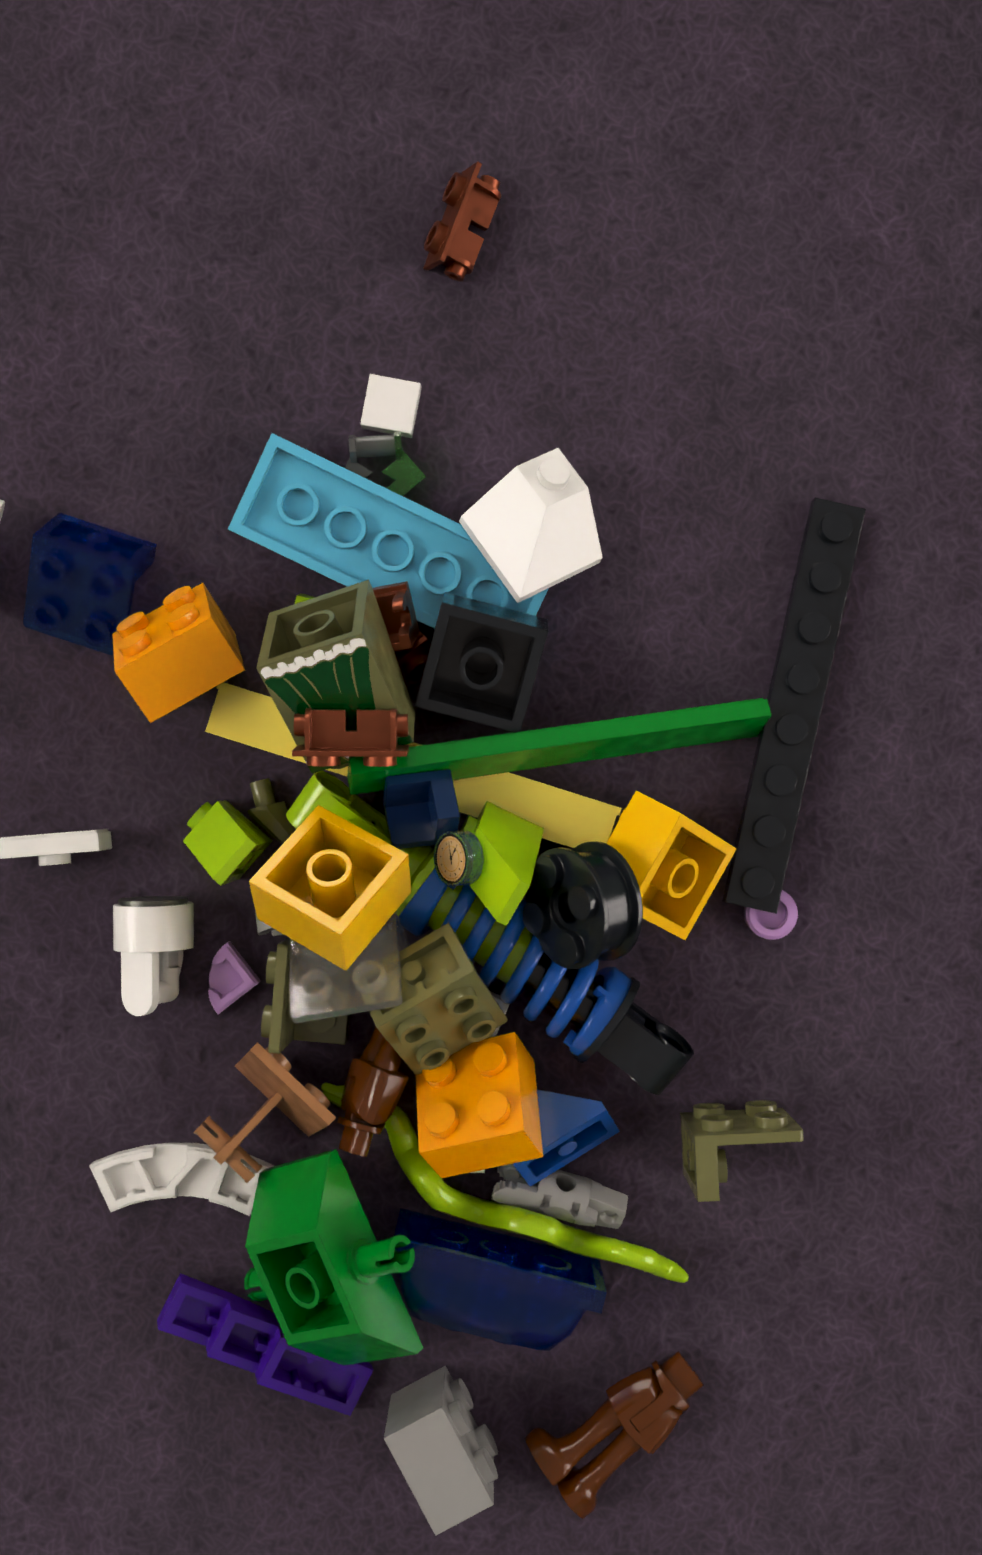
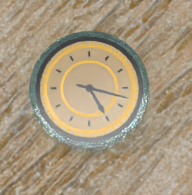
(458, 858)

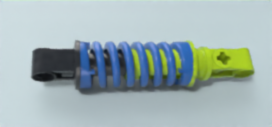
(590, 999)

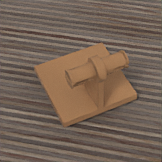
(301, 1104)

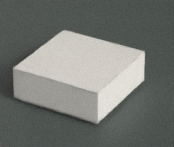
(390, 405)

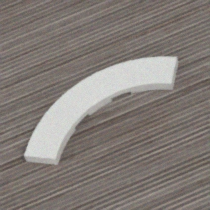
(170, 1172)

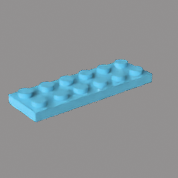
(363, 532)

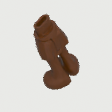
(370, 1094)
(645, 1407)

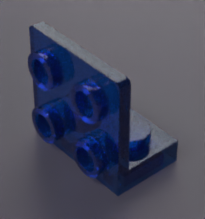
(83, 580)

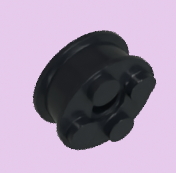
(583, 905)

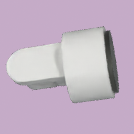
(151, 943)

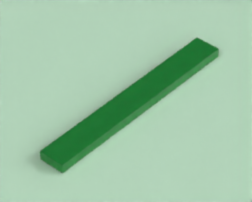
(571, 743)

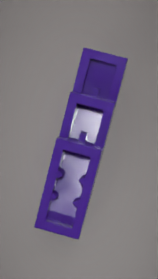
(253, 1340)

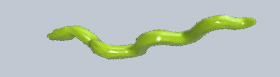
(508, 1217)

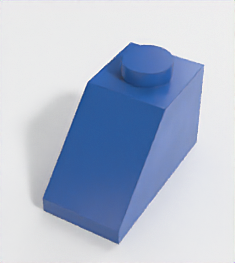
(567, 1131)

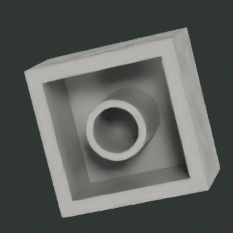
(442, 1449)

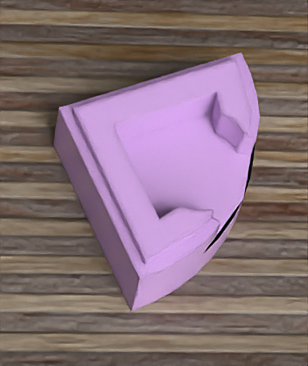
(229, 977)

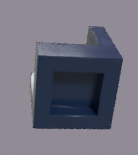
(420, 808)

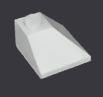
(536, 526)

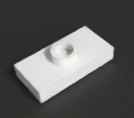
(55, 847)

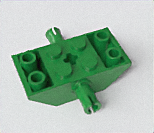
(325, 1265)

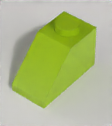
(224, 841)
(510, 857)

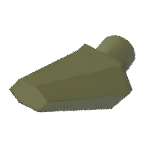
(268, 812)

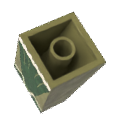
(333, 657)

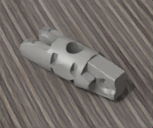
(563, 1197)

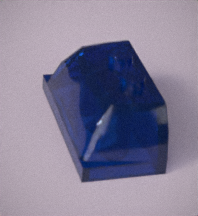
(495, 1283)

